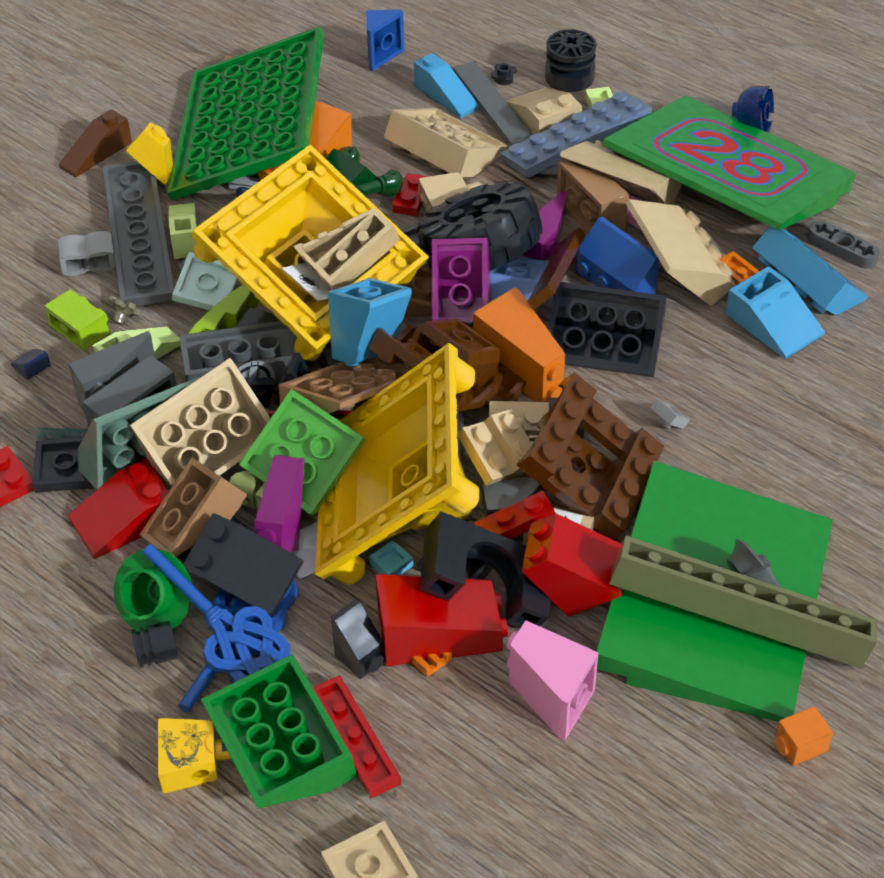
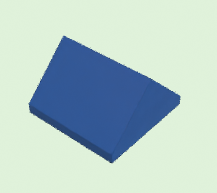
(384, 36)

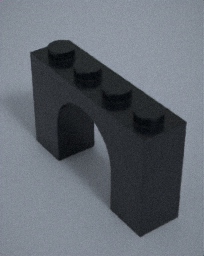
(443, 571)

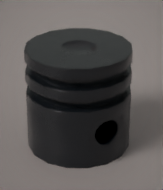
(154, 644)

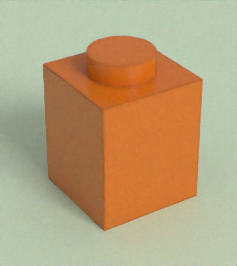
(803, 736)

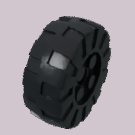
(495, 211)

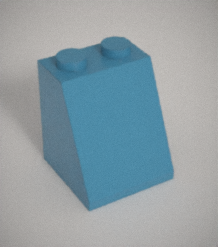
(357, 314)

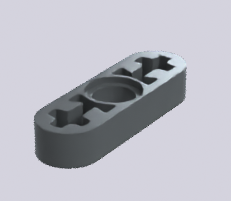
(858, 253)

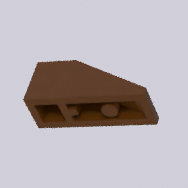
(98, 142)

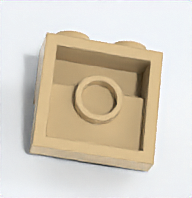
(496, 445)

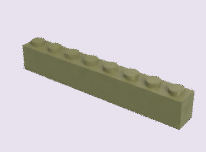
(744, 602)

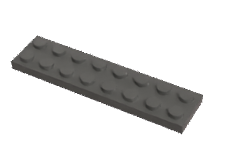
(138, 234)

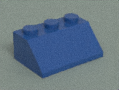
(617, 260)

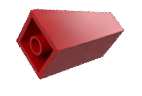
(425, 624)

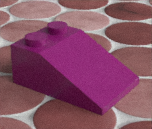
(460, 278)

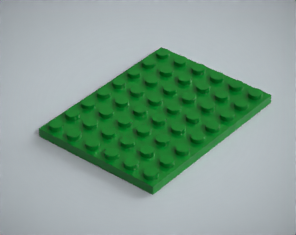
(247, 114)

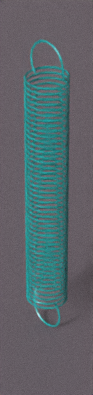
(69, 430)

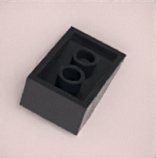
(242, 564)

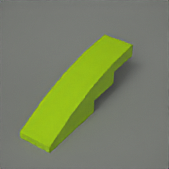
(227, 312)

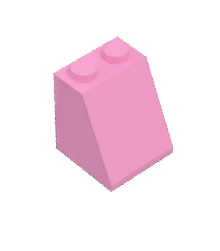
(552, 675)

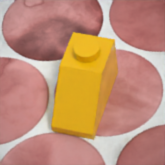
(153, 152)

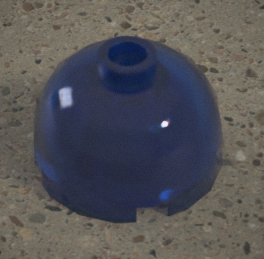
(755, 107)

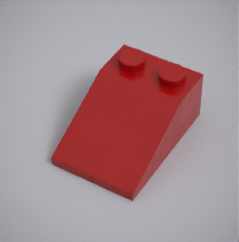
(119, 509)

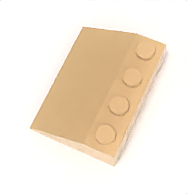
(443, 140)
(626, 172)
(684, 248)
(206, 421)

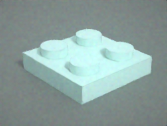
(203, 283)

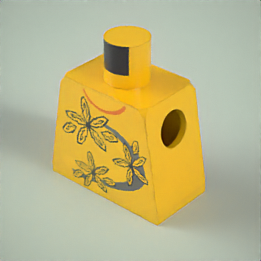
(188, 753)

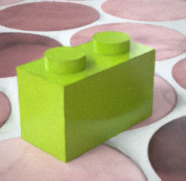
(77, 319)

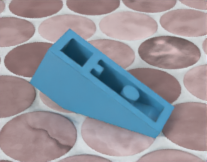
(442, 84)

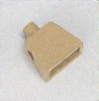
(437, 188)

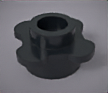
(503, 73)

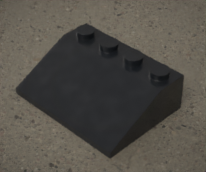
(608, 328)

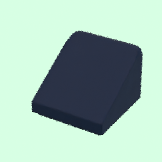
(31, 363)

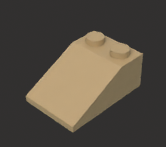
(544, 108)

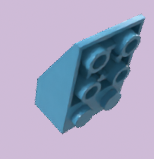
(773, 312)

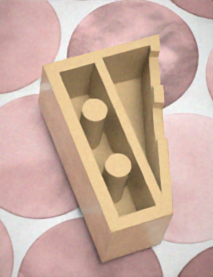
(350, 249)

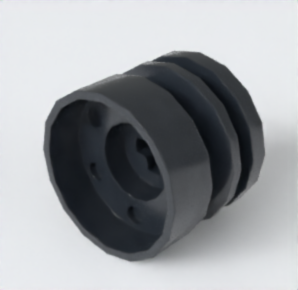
(570, 60)

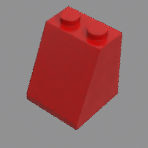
(570, 563)

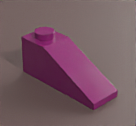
(552, 220)
(281, 503)

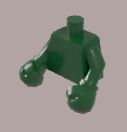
(348, 164)

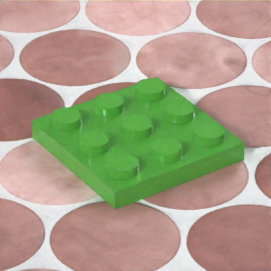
(307, 433)

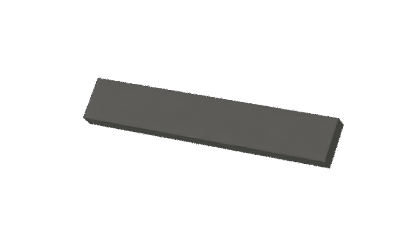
(492, 104)

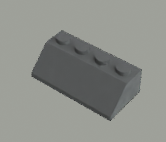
(259, 342)

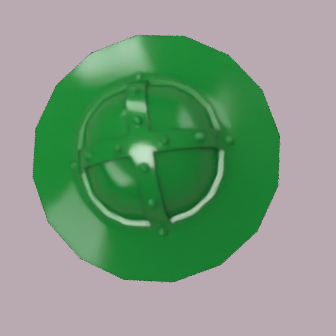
(147, 595)

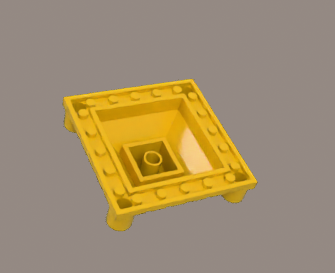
(287, 208)
(403, 469)

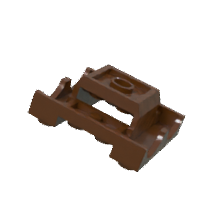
(417, 343)
(601, 487)

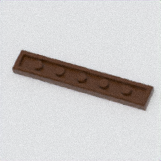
(556, 268)

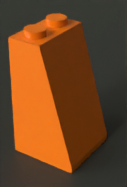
(329, 130)
(523, 344)

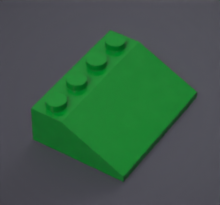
(280, 735)

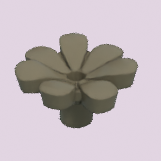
(122, 309)

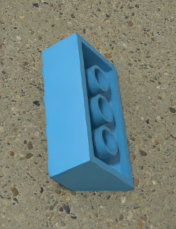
(808, 271)

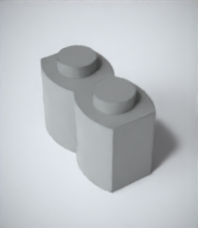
(86, 253)

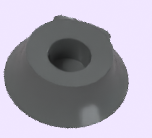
(747, 562)

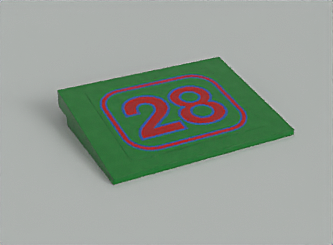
(733, 162)

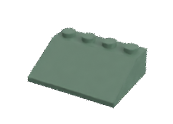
(111, 442)

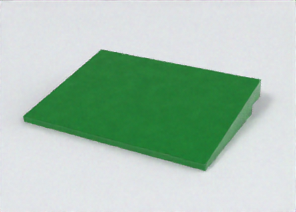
(691, 653)

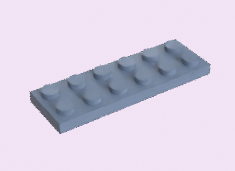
(593, 124)

